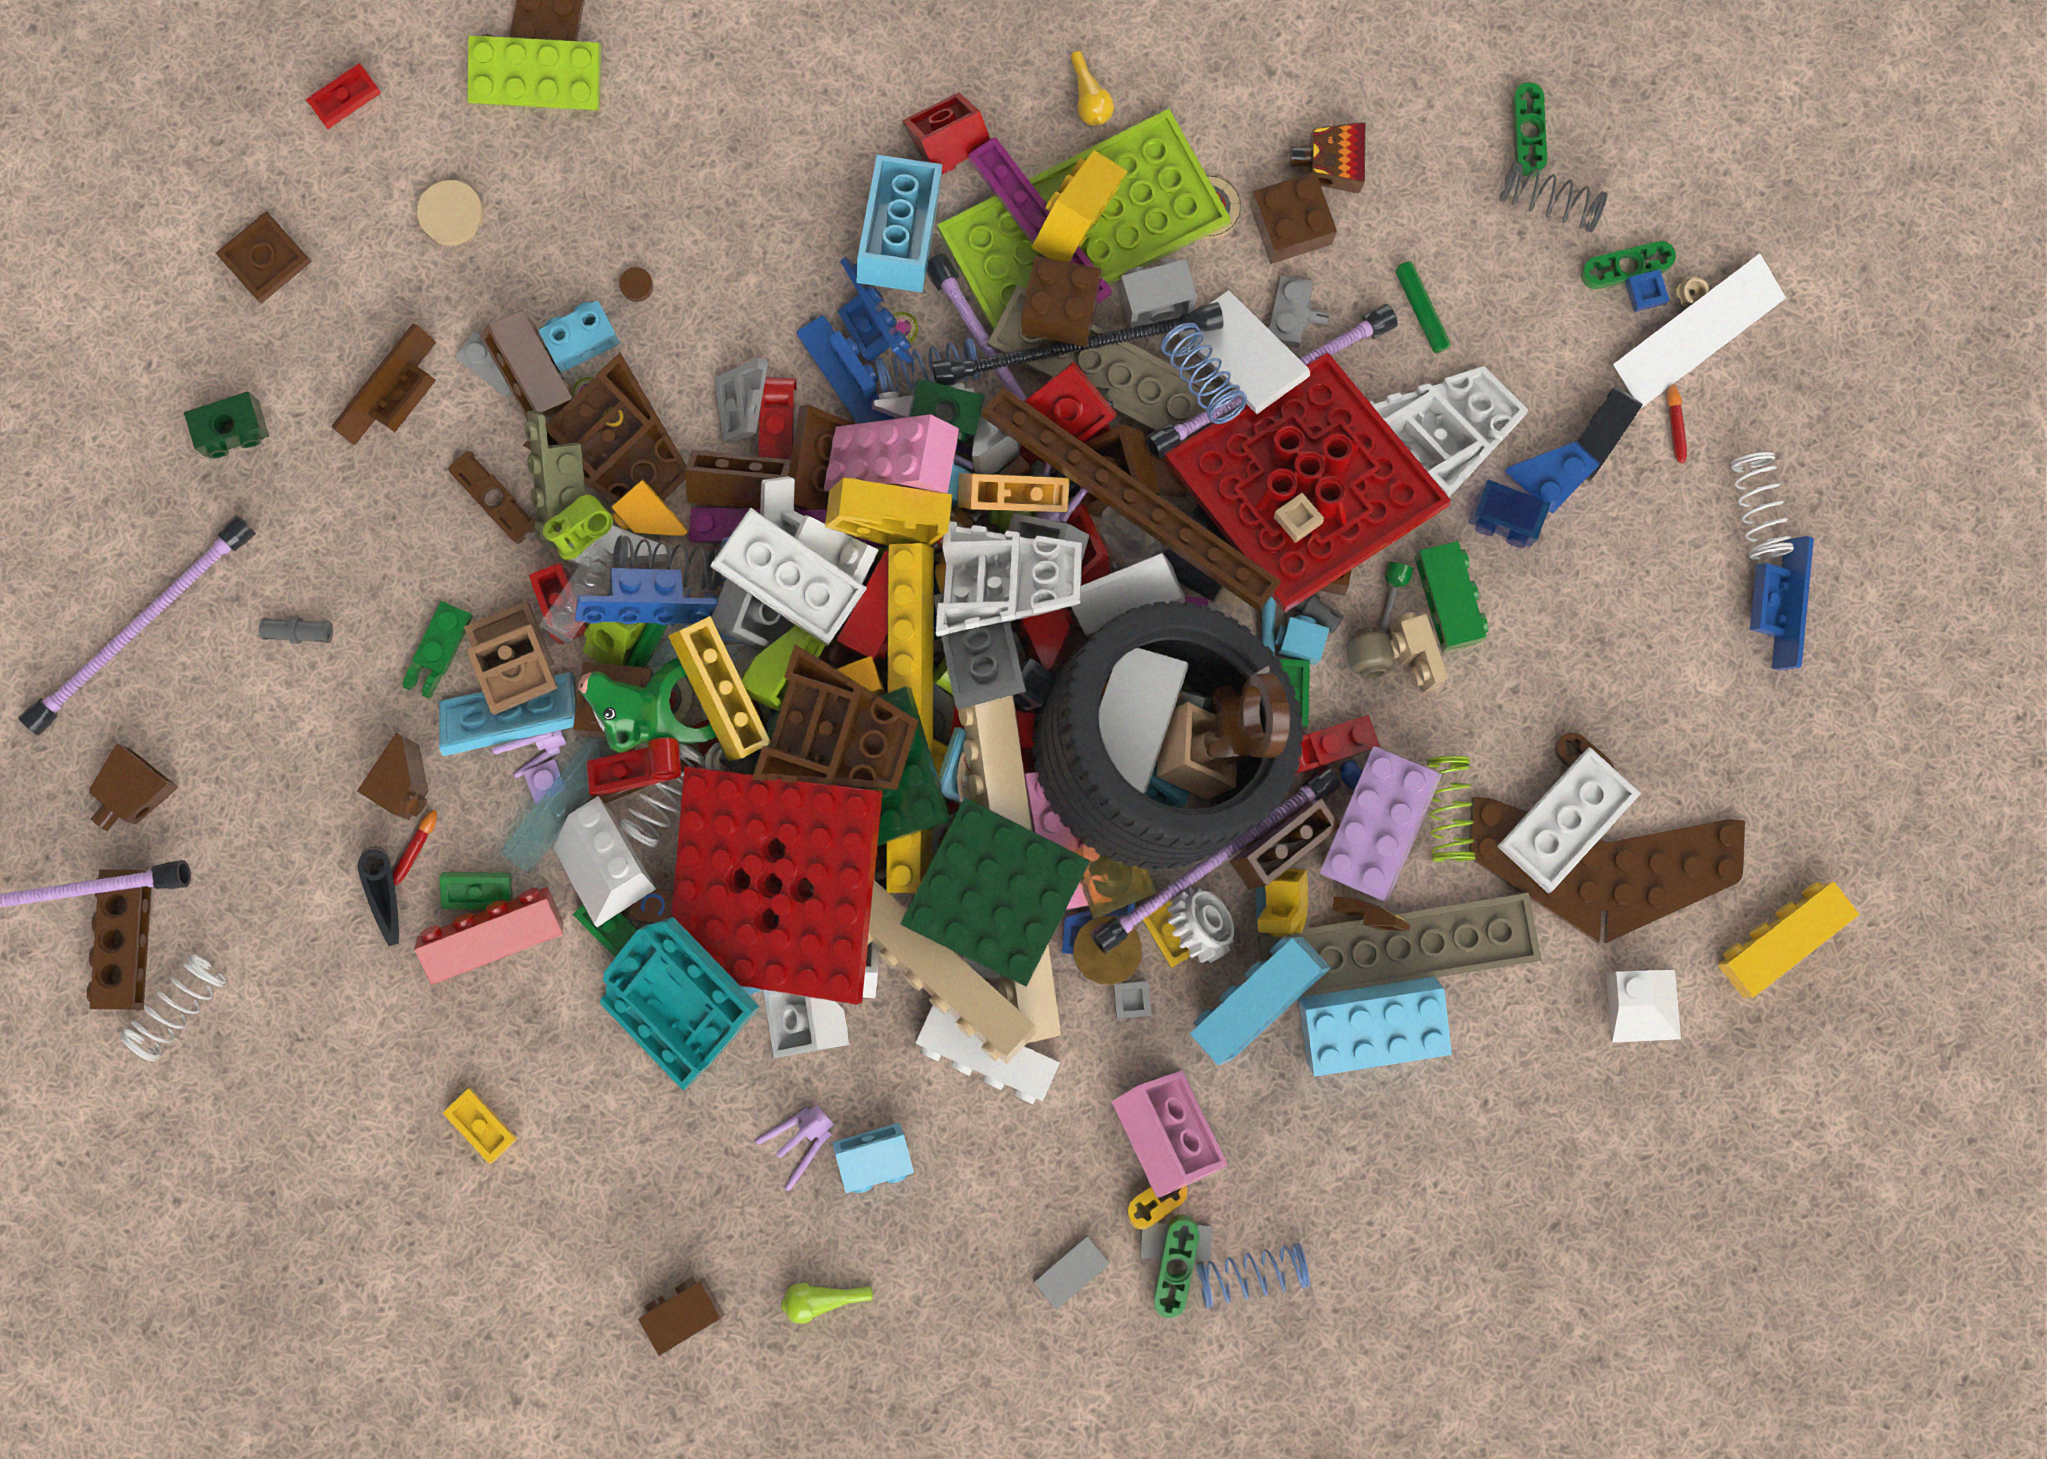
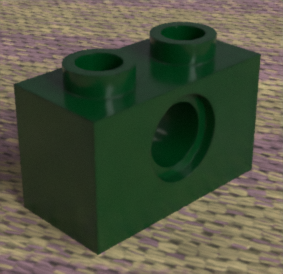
(965, 405)
(208, 422)

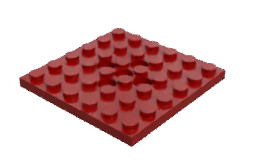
(1375, 482)
(829, 839)

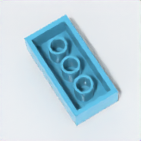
(899, 223)
(1260, 1000)
(1375, 1026)

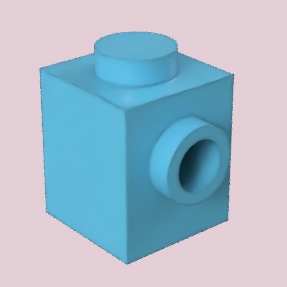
(1302, 639)

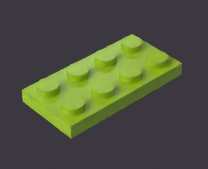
(534, 73)

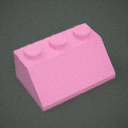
(1169, 1133)

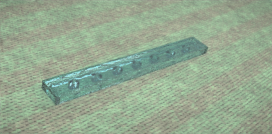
(566, 794)

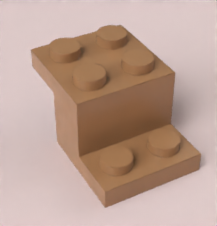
(510, 657)

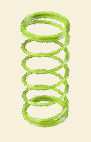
(1457, 763)

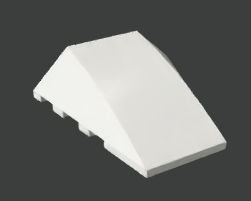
(1453, 423)
(1005, 577)

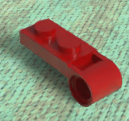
(777, 418)
(1337, 743)
(635, 768)

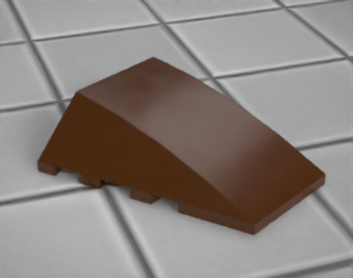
(620, 455)
(835, 731)

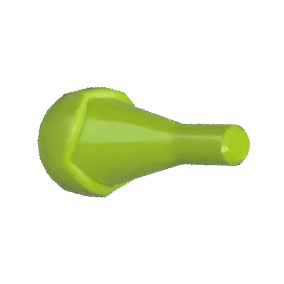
(806, 1302)

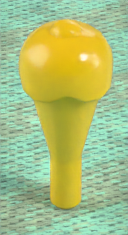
(1094, 103)

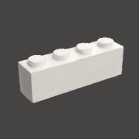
(1027, 1071)

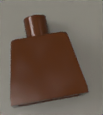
(128, 788)

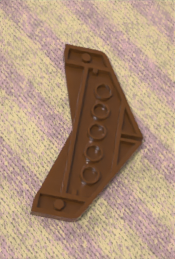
(1626, 878)

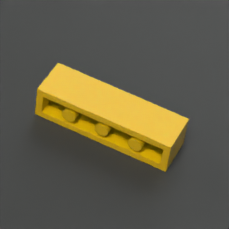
(719, 689)
(1788, 938)

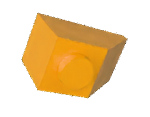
(646, 513)

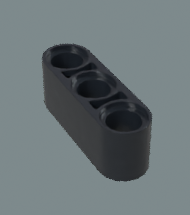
(1609, 425)

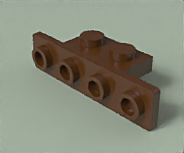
(391, 389)

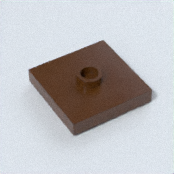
(263, 257)

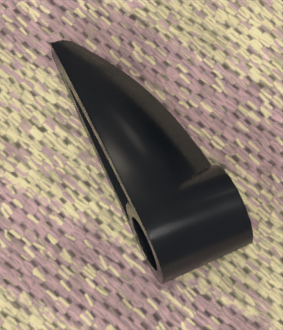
(381, 893)

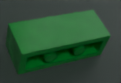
(1451, 596)

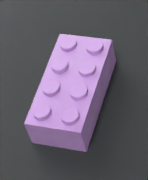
(1380, 824)

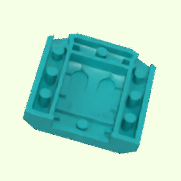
(675, 1000)

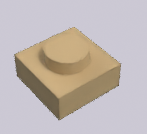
(1298, 517)

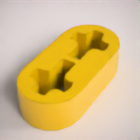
(1159, 1212)

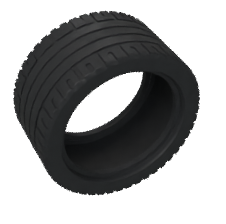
(1090, 789)

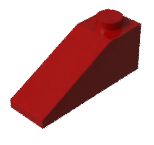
(867, 626)

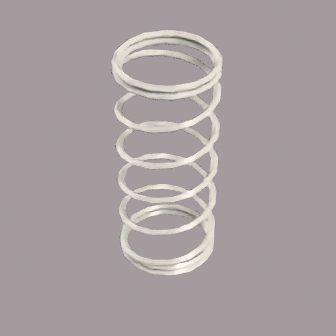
(1776, 549)
(631, 828)
(195, 968)

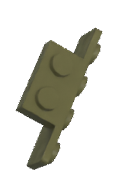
(555, 472)

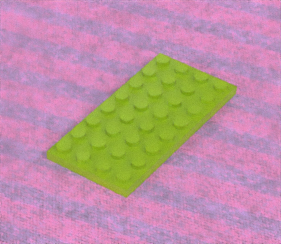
(1154, 212)

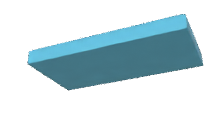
(470, 725)

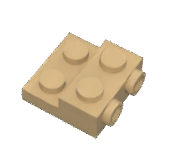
(1415, 642)

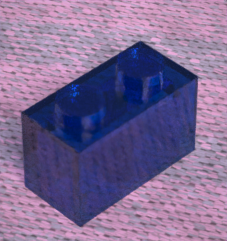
(1509, 514)

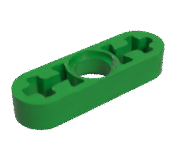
(1520, 107)
(1603, 262)
(1162, 1288)

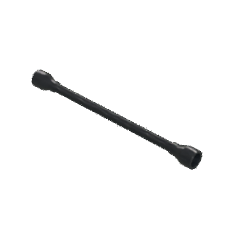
(951, 371)

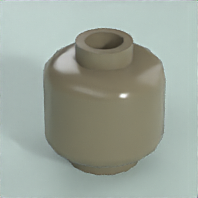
(1370, 653)

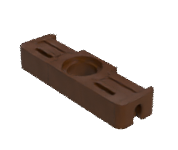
(478, 483)

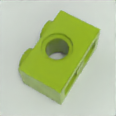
(611, 641)

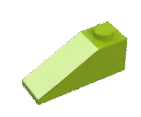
(765, 676)

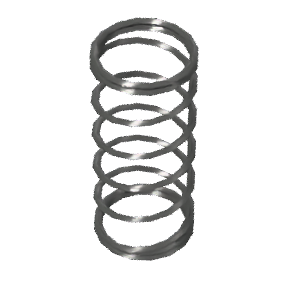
(1596, 207)
(622, 545)

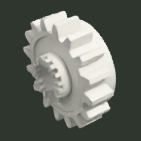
(1202, 924)

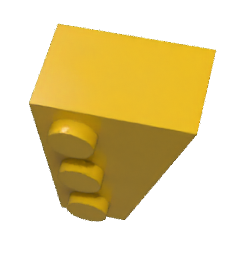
(1078, 206)
(888, 512)

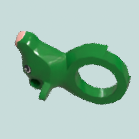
(639, 714)

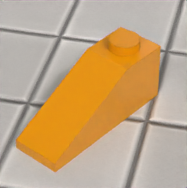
(1013, 492)

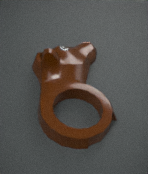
(1239, 723)

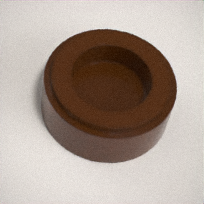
(636, 284)

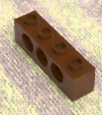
(130, 956)

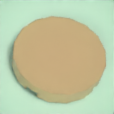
(450, 212)

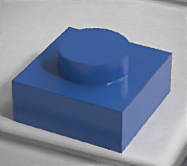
(1647, 290)

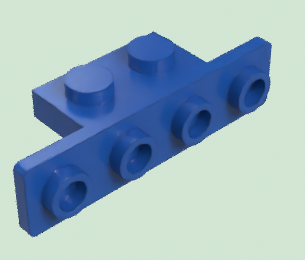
(871, 323)
(843, 369)
(644, 598)
(1782, 602)

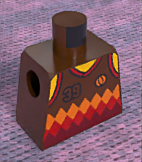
(1335, 156)

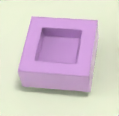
(542, 778)

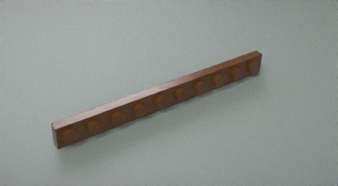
(1131, 499)

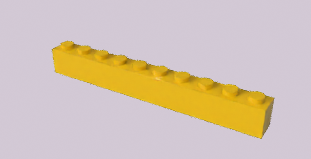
(911, 666)

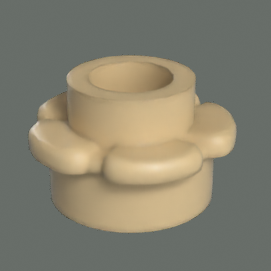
(1699, 287)

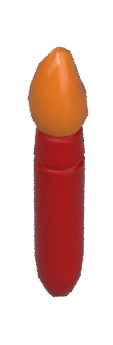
(1674, 402)
(414, 847)

